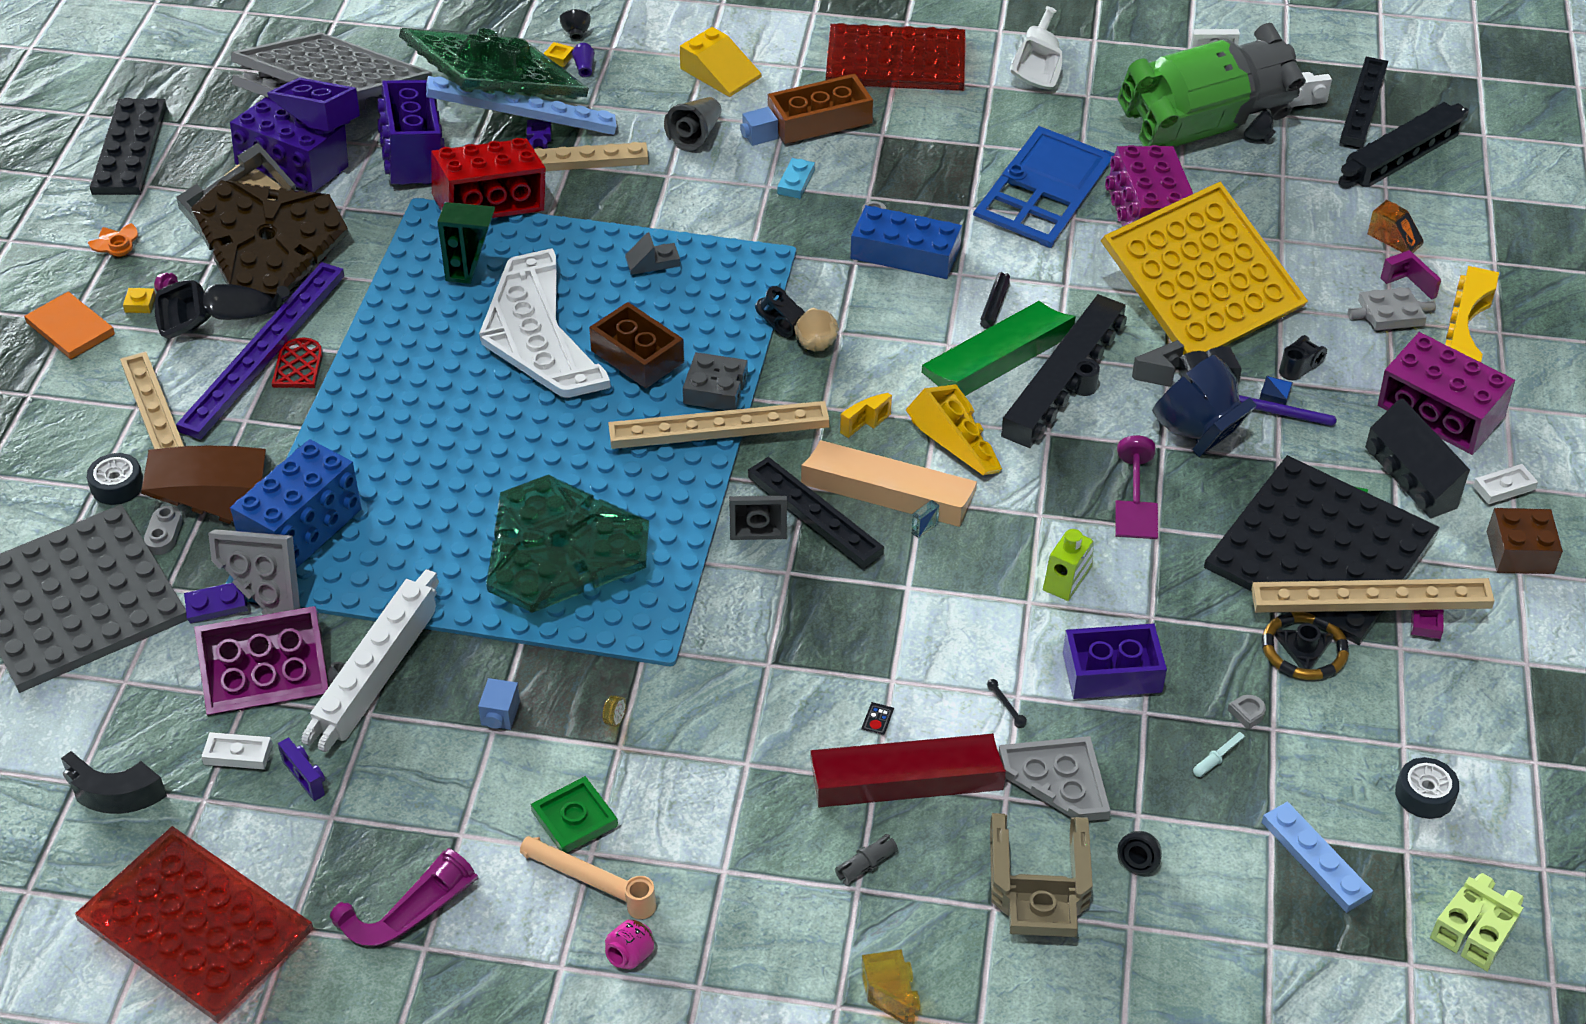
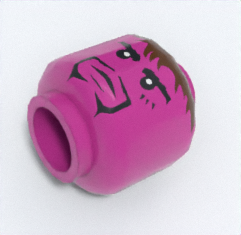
(629, 944)

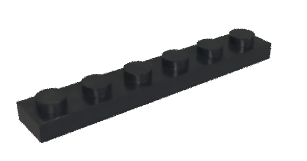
(1364, 102)
(817, 512)

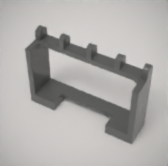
(248, 162)

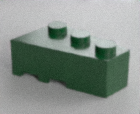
(462, 238)

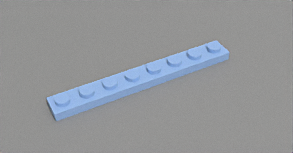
(524, 106)

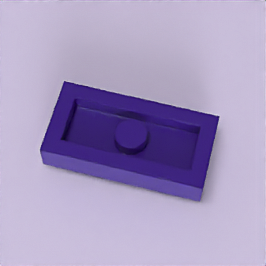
(214, 602)
(298, 764)

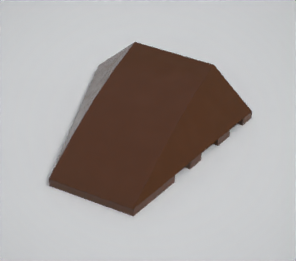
(203, 476)

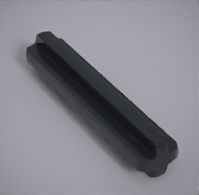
(995, 300)

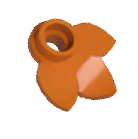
(115, 242)

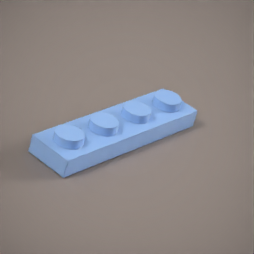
(1317, 857)

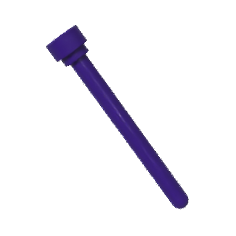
(1293, 412)

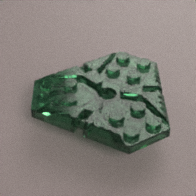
(552, 537)

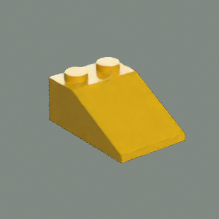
(717, 62)

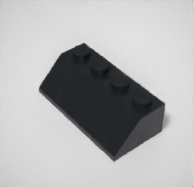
(1418, 459)

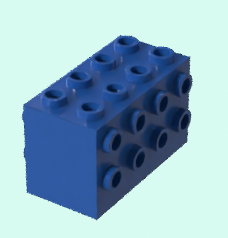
(303, 498)

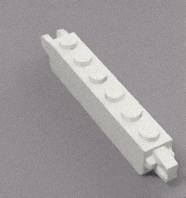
(373, 662)

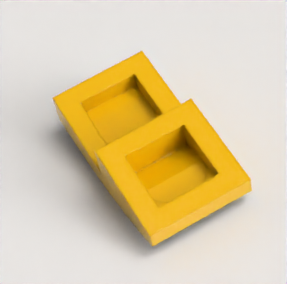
(868, 411)

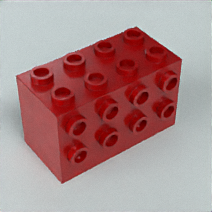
(490, 175)

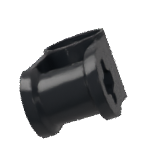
(781, 313)
(1301, 358)

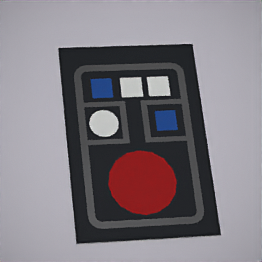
(877, 718)

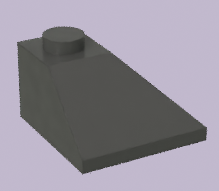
(758, 517)

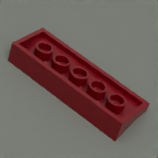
(907, 770)

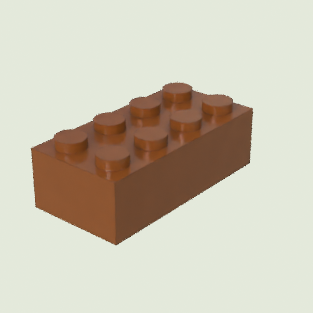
(821, 108)

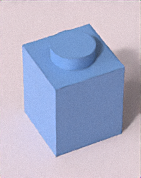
(759, 126)
(499, 704)

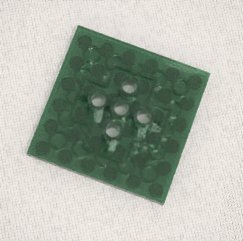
(493, 63)

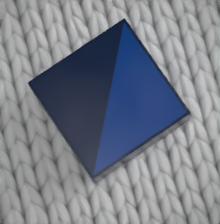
(1276, 390)

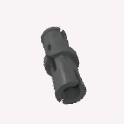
(866, 859)

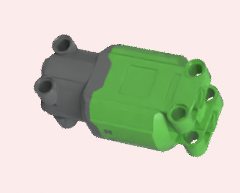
(1211, 88)

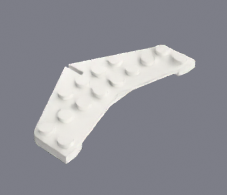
(525, 329)

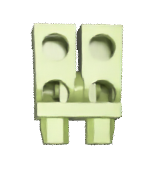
(1487, 910)

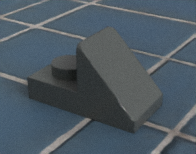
(647, 257)
(1159, 364)

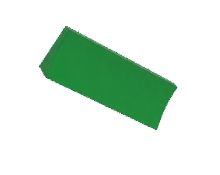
(999, 348)

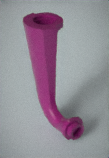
(434, 889)

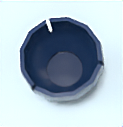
(1207, 407)

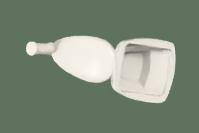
(1039, 56)

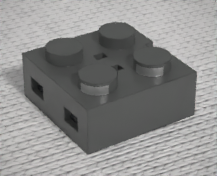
(715, 381)

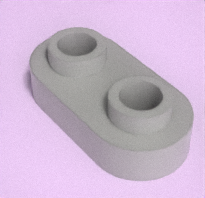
(163, 530)

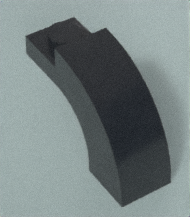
(113, 792)

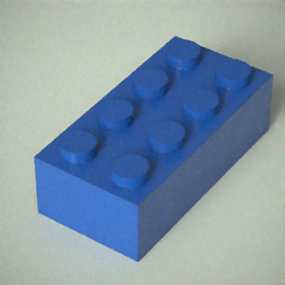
(906, 242)

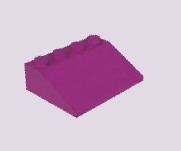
(261, 660)

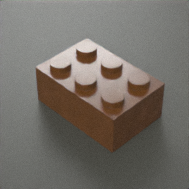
(637, 344)

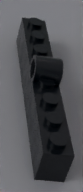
(1066, 371)

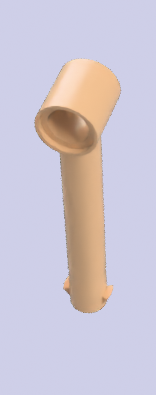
(628, 891)

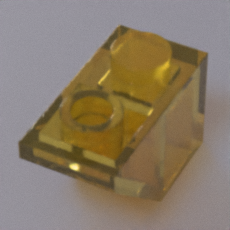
(888, 985)

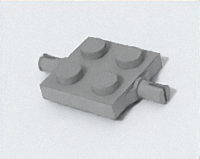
(1391, 309)

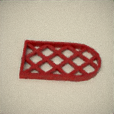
(298, 383)

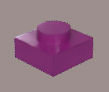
(1427, 623)

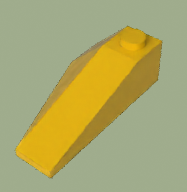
(948, 420)

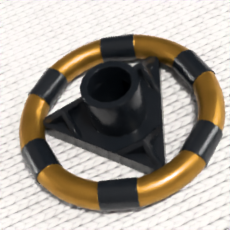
(1304, 645)

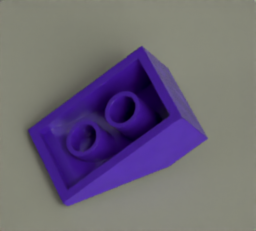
(318, 103)

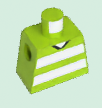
(1071, 553)

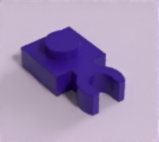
(539, 133)

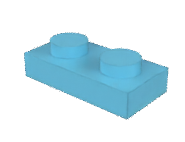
(796, 178)

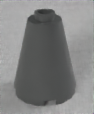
(692, 122)

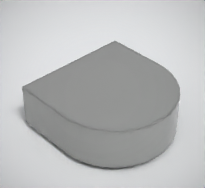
(1248, 710)

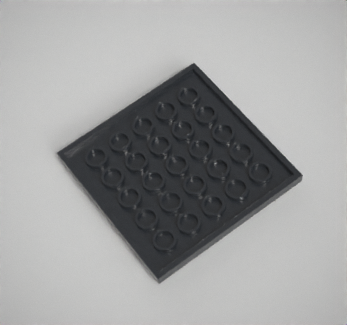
(1320, 530)

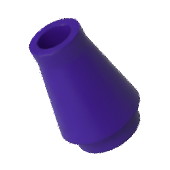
(583, 56)

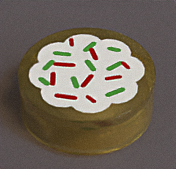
(614, 710)

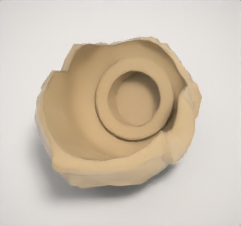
(816, 329)

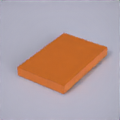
(69, 325)

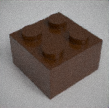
(1524, 541)

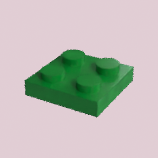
(574, 815)

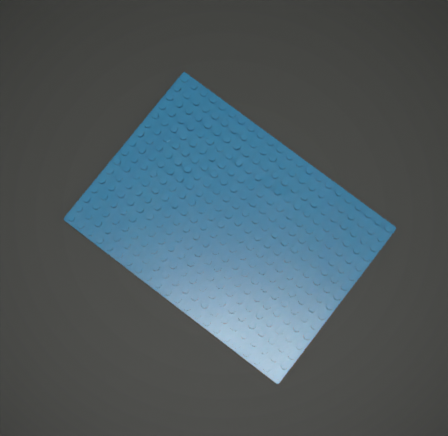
(452, 425)

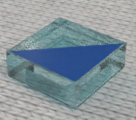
(925, 519)

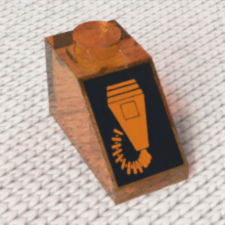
(1395, 227)

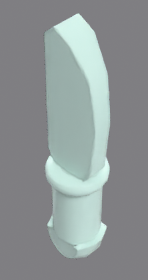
(1215, 757)

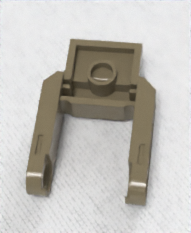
(1041, 902)

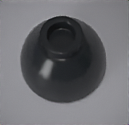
(575, 22)
(1261, 127)
(1139, 852)

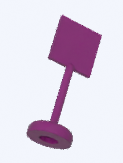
(1134, 517)

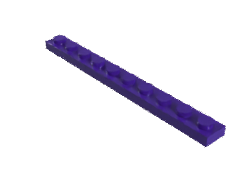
(259, 351)

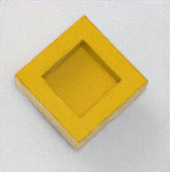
(559, 53)
(139, 300)

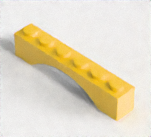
(1475, 296)

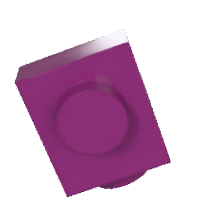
(1410, 266)

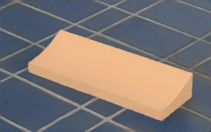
(887, 481)

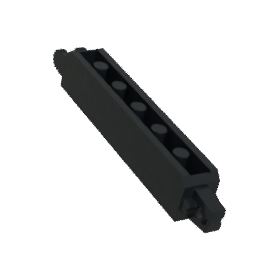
(1402, 145)

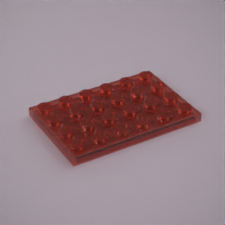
(898, 56)
(194, 923)

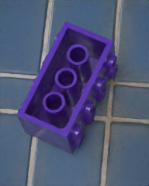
(408, 131)
(300, 151)

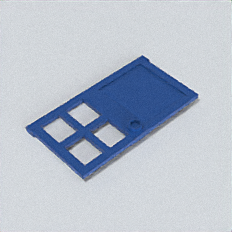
(1051, 168)

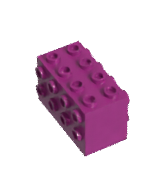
(1145, 181)
(1448, 391)

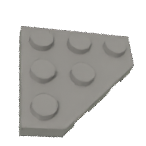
(260, 566)
(1059, 774)

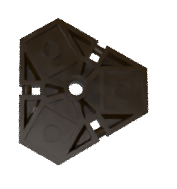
(263, 239)

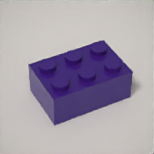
(1114, 661)

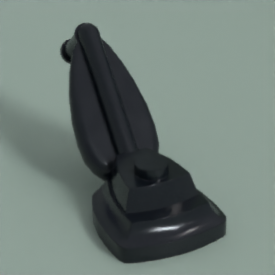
(187, 306)

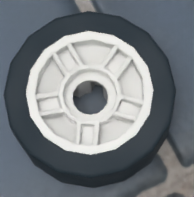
(115, 478)
(1427, 788)

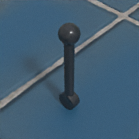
(1019, 720)

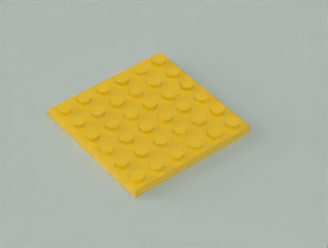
(1204, 270)

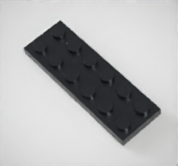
(128, 147)

